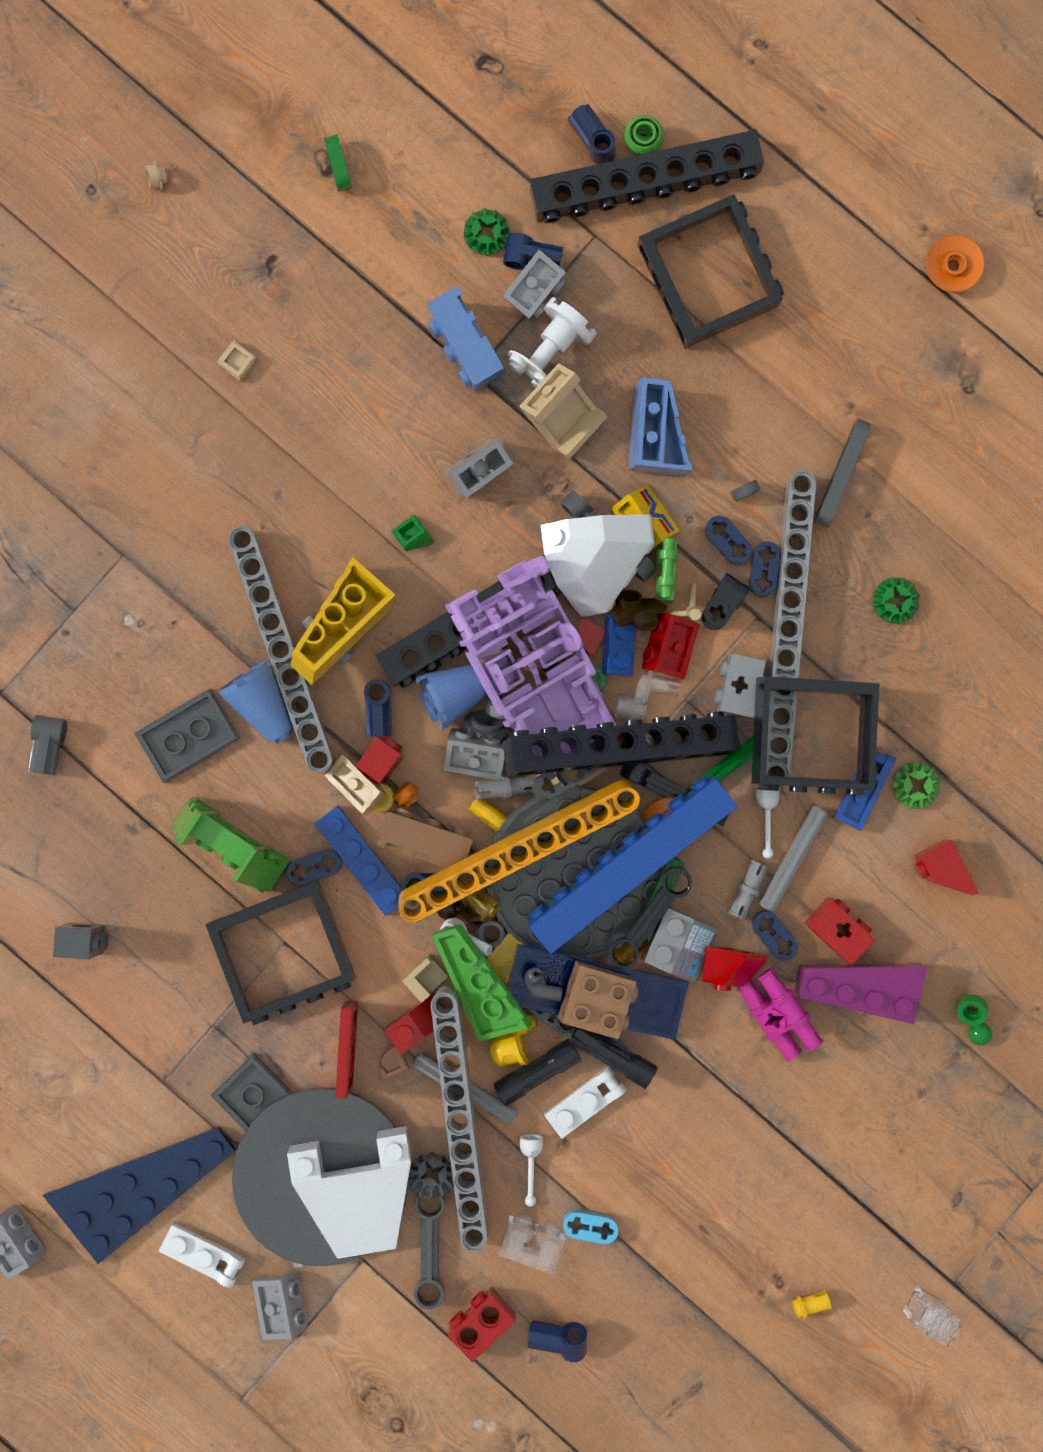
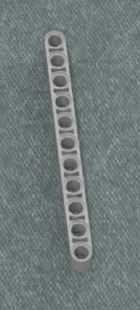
(794, 616)

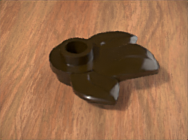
(637, 610)

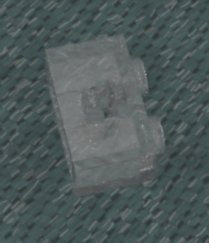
(543, 1255)
(932, 1316)

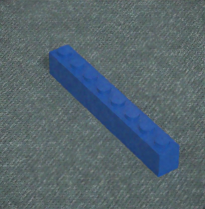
(631, 863)

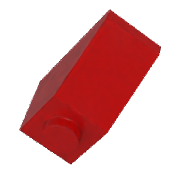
(944, 867)
(730, 966)
(411, 1026)

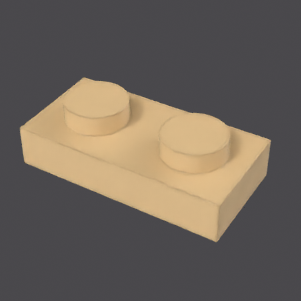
(355, 784)

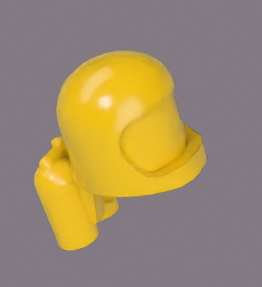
(511, 1047)

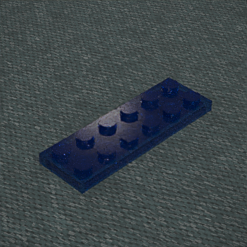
(653, 1013)

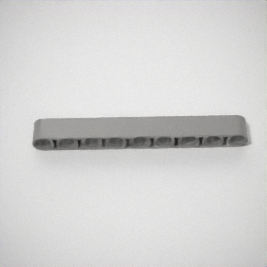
(271, 639)
(457, 1132)

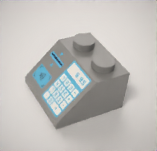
(679, 945)

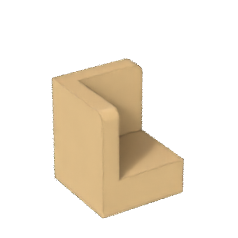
(425, 978)

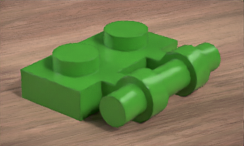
(667, 559)

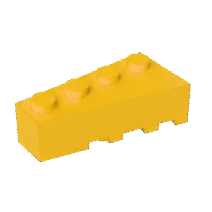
(343, 619)

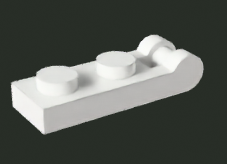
(584, 1102)
(201, 1254)

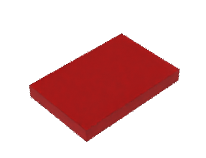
(346, 1049)

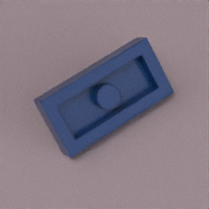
(618, 648)

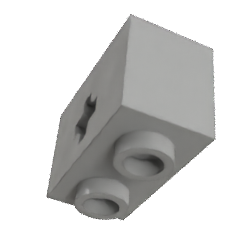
(478, 467)
(741, 703)

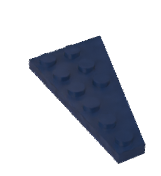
(124, 1198)

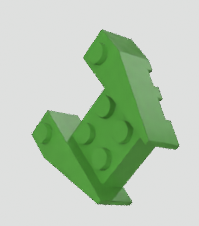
(258, 864)

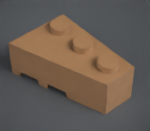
(424, 838)

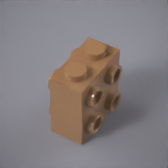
(598, 1000)

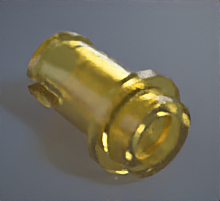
(627, 952)

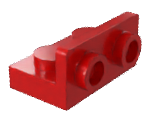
(670, 646)

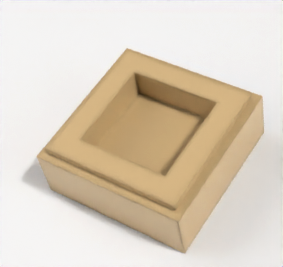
(237, 360)

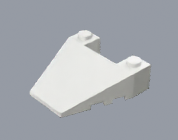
(358, 1205)

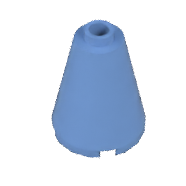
(450, 693)
(259, 702)

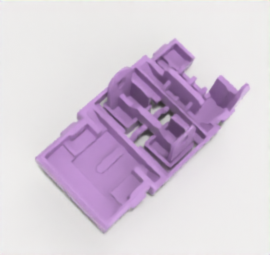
(523, 604)

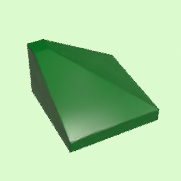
(412, 534)

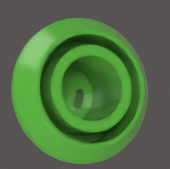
(644, 134)

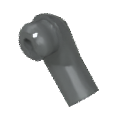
(539, 987)

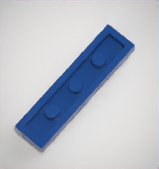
(360, 859)

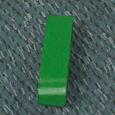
(337, 162)

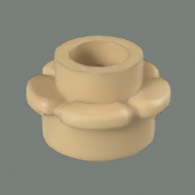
(155, 175)

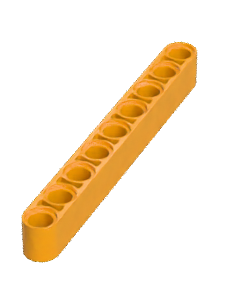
(509, 863)

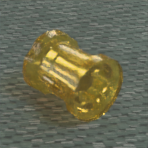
(482, 904)

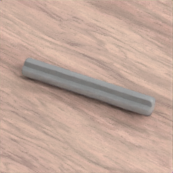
(793, 858)
(480, 1096)

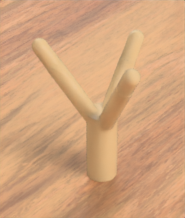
(691, 611)

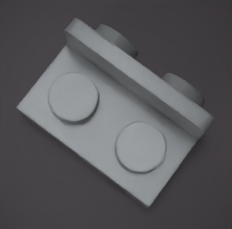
(534, 285)
(473, 756)
(18, 1243)
(280, 1306)

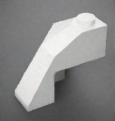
(596, 557)

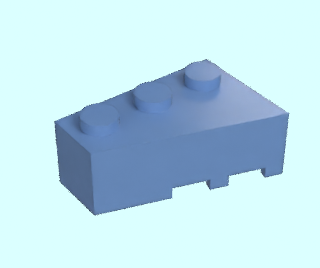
(464, 340)
(656, 431)

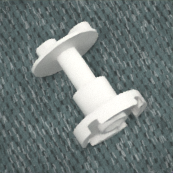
(564, 328)

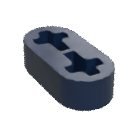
(733, 535)
(771, 569)
(312, 860)
(769, 940)

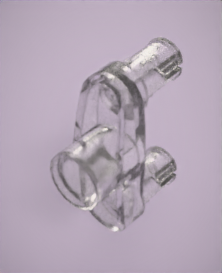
(635, 706)

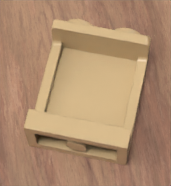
(563, 411)

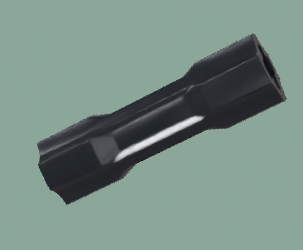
(614, 1055)
(535, 1073)

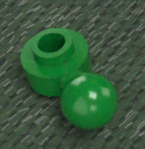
(979, 1032)

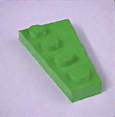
(481, 991)

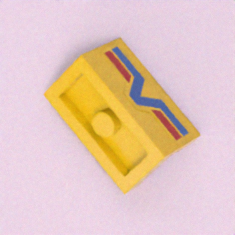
(644, 502)

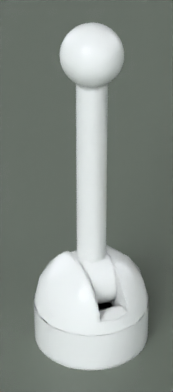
(767, 800)
(531, 1146)

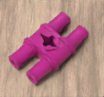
(780, 1014)

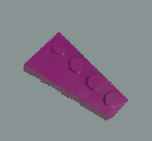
(875, 989)

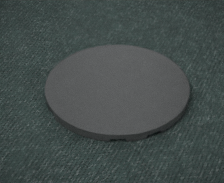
(541, 879)
(262, 1172)

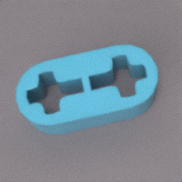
(588, 1233)

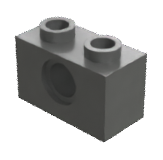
(80, 940)

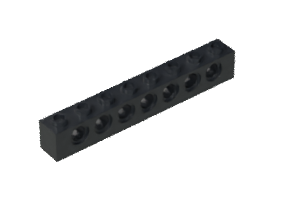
(742, 146)
(393, 657)
(522, 761)

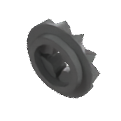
(485, 726)
(428, 1187)

